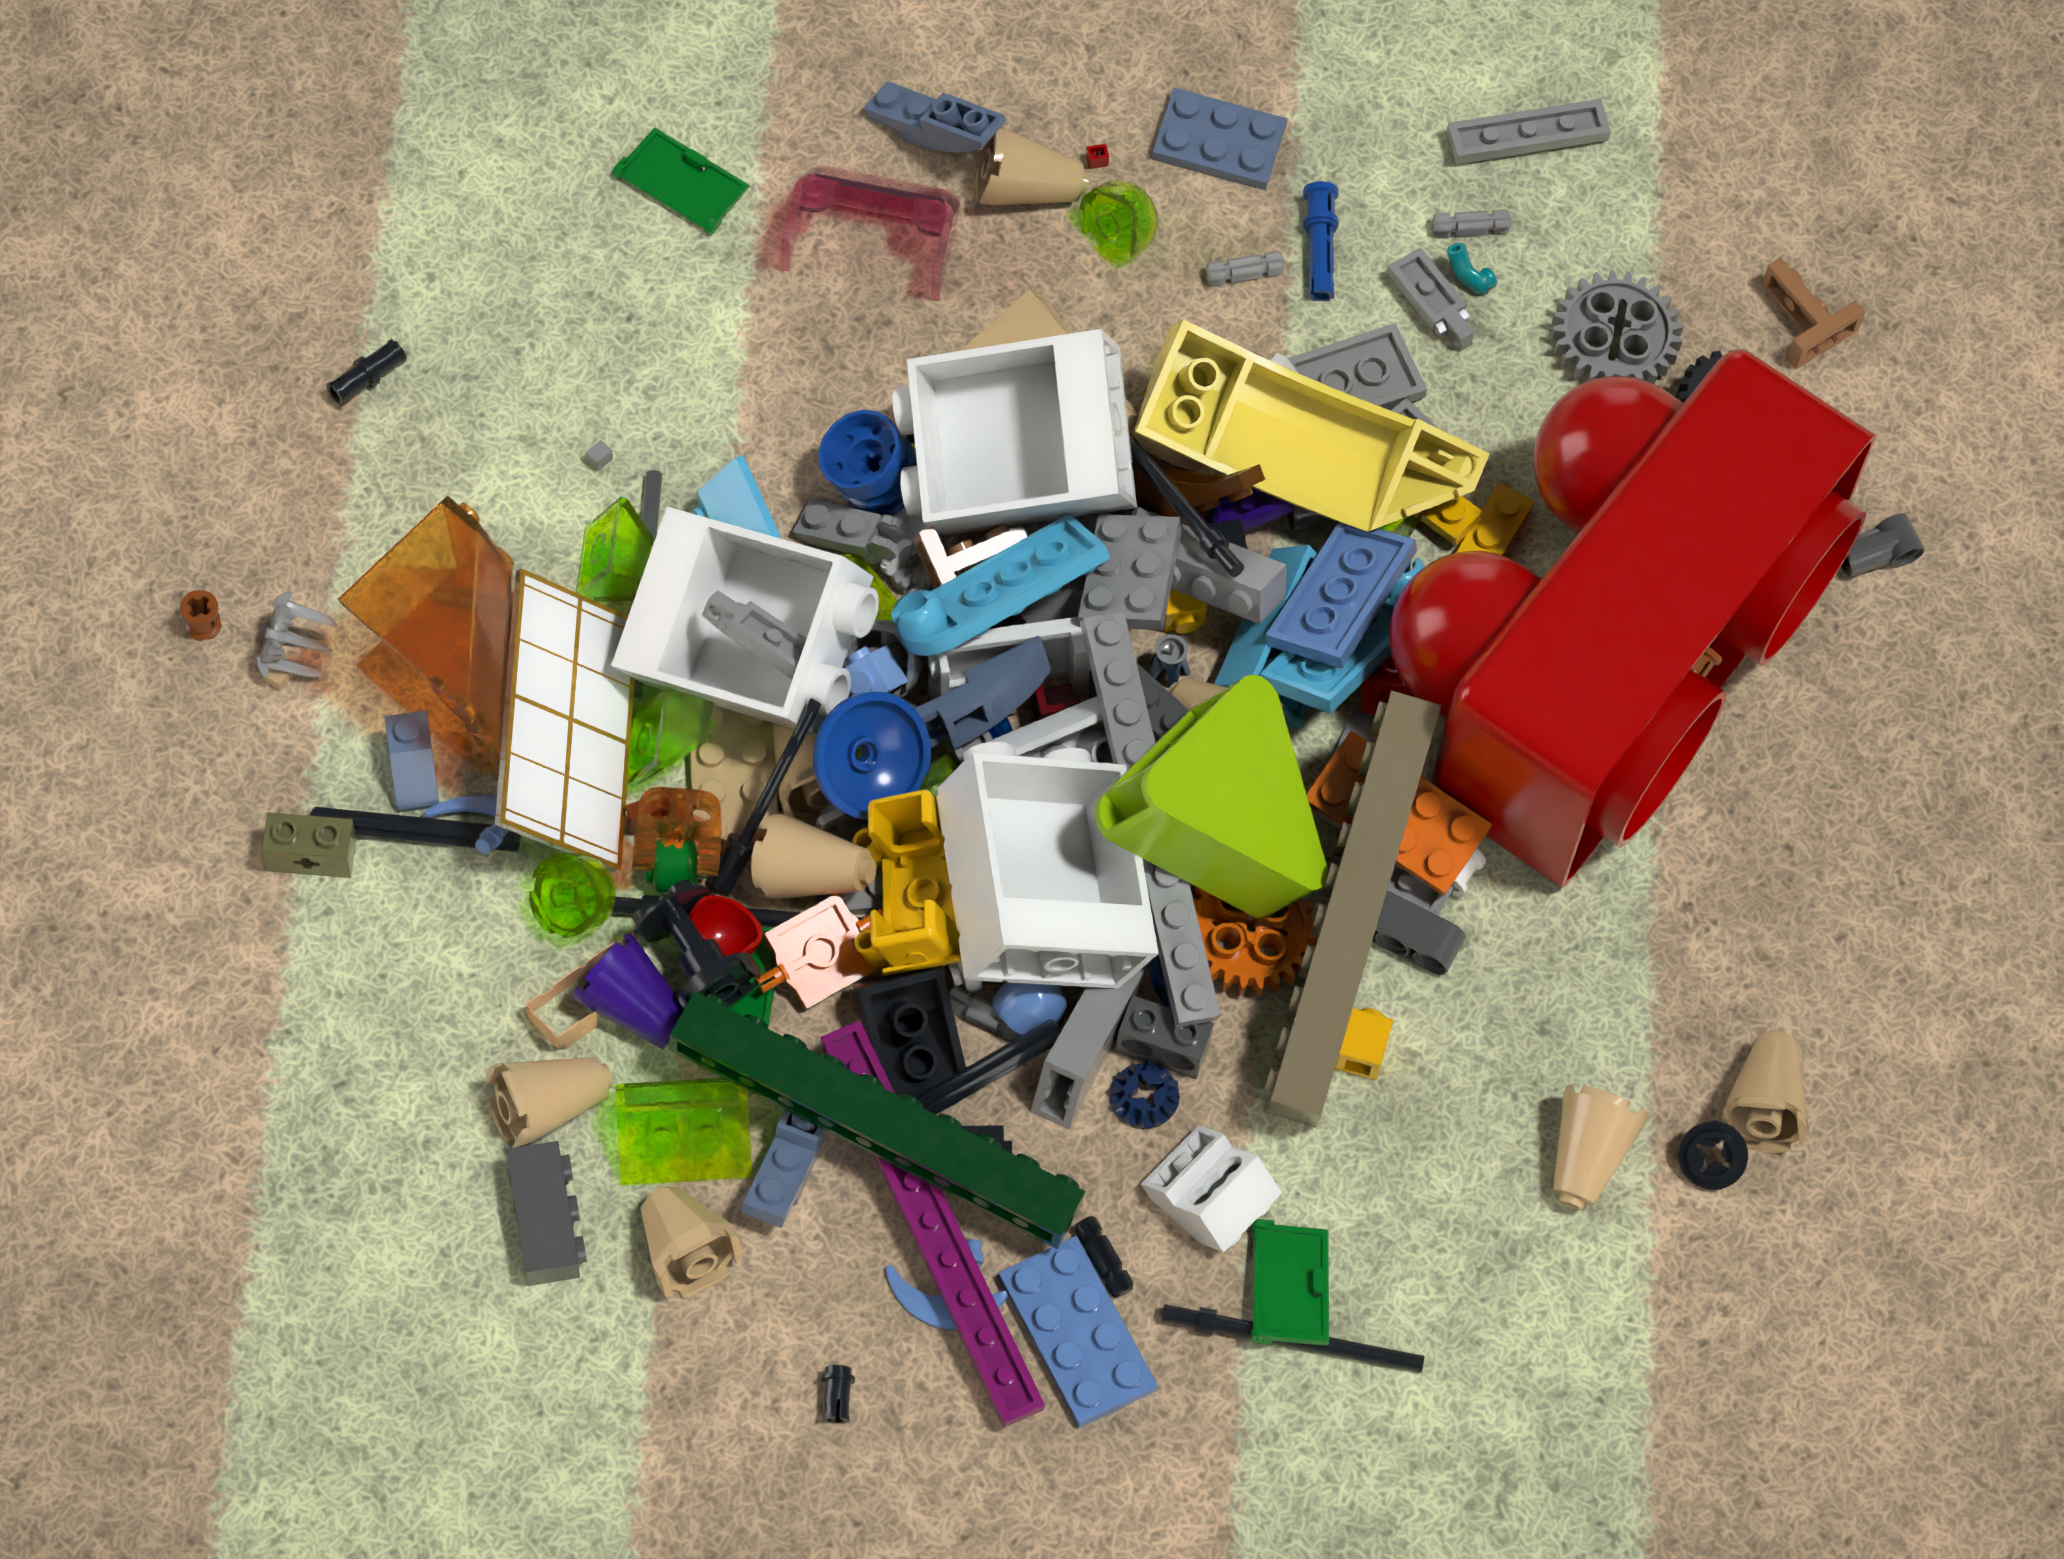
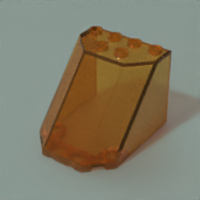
(444, 629)

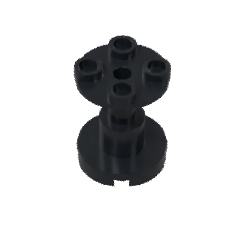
(702, 959)

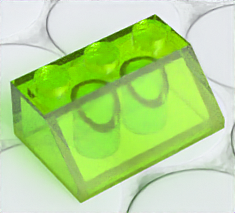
(683, 1131)

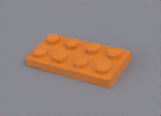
(1438, 831)

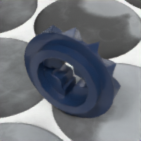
(1136, 1110)

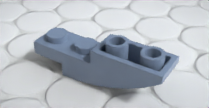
(932, 123)
(988, 697)
(784, 1170)

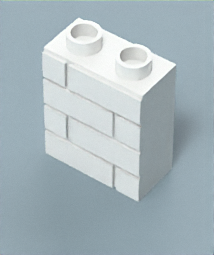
(1016, 433)
(803, 587)
(1036, 877)

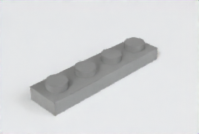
(1528, 131)

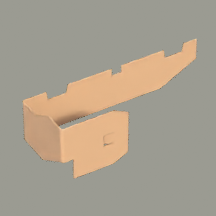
(589, 1022)

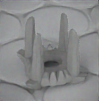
(277, 634)

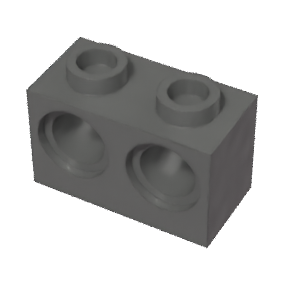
(1151, 1035)

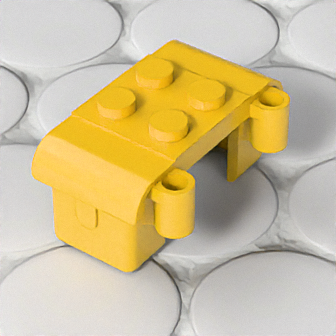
(917, 899)

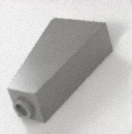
(1081, 1051)

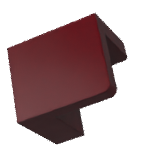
(1052, 700)

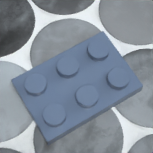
(1219, 138)

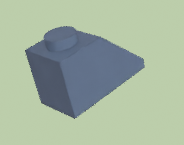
(411, 761)

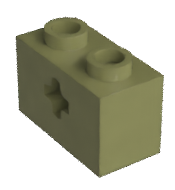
(309, 845)

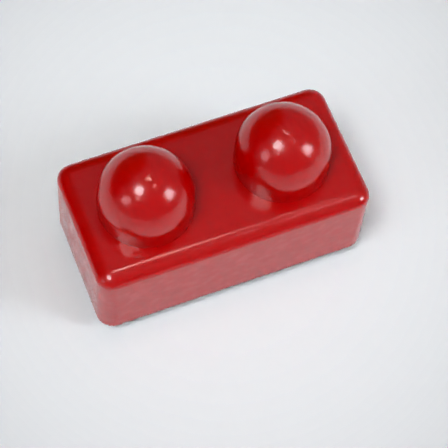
(1693, 534)

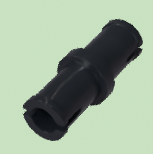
(366, 372)

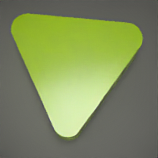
(1222, 803)

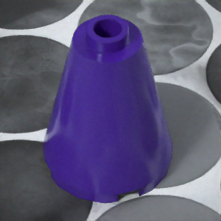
(631, 993)

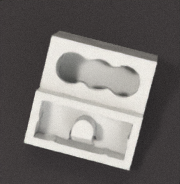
(1212, 1188)

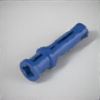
(1321, 225)

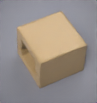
(278, 678)

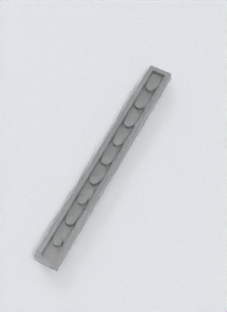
(1170, 897)

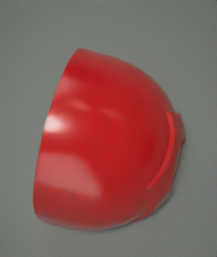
(727, 923)

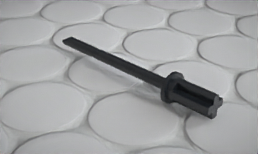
(740, 846)

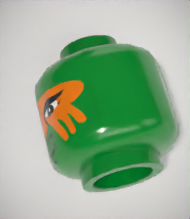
(673, 862)

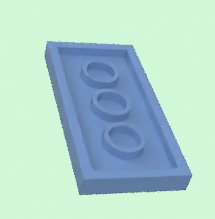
(1341, 594)
(1077, 1332)

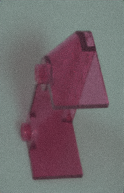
(927, 207)

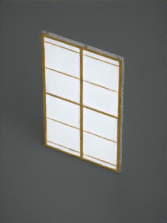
(565, 723)

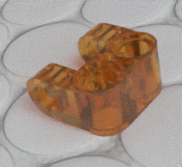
(678, 825)

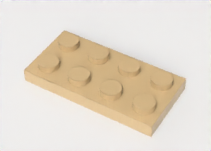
(735, 770)

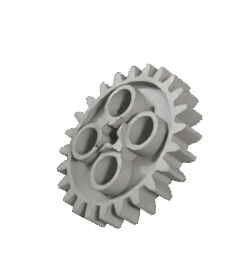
(1580, 323)

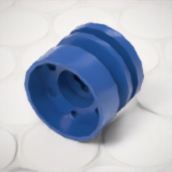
(865, 461)

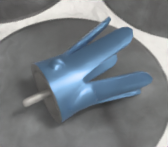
(1171, 655)

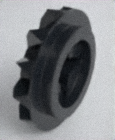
(1718, 1174)

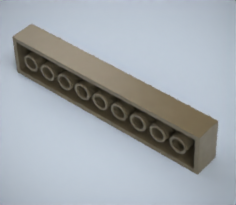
(1354, 907)

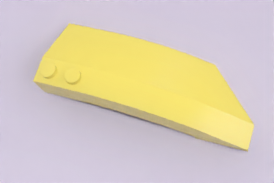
(1310, 439)

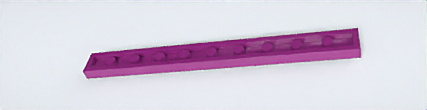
(949, 1259)

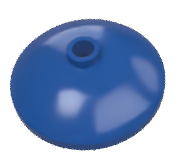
(892, 757)

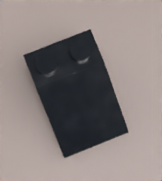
(911, 1028)

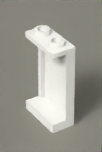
(1061, 640)

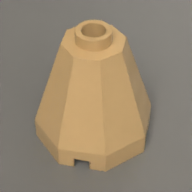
(687, 1242)

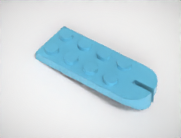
(997, 587)
(1327, 685)

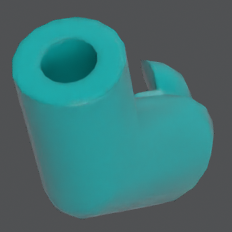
(1466, 274)

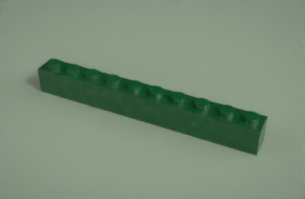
(877, 1119)

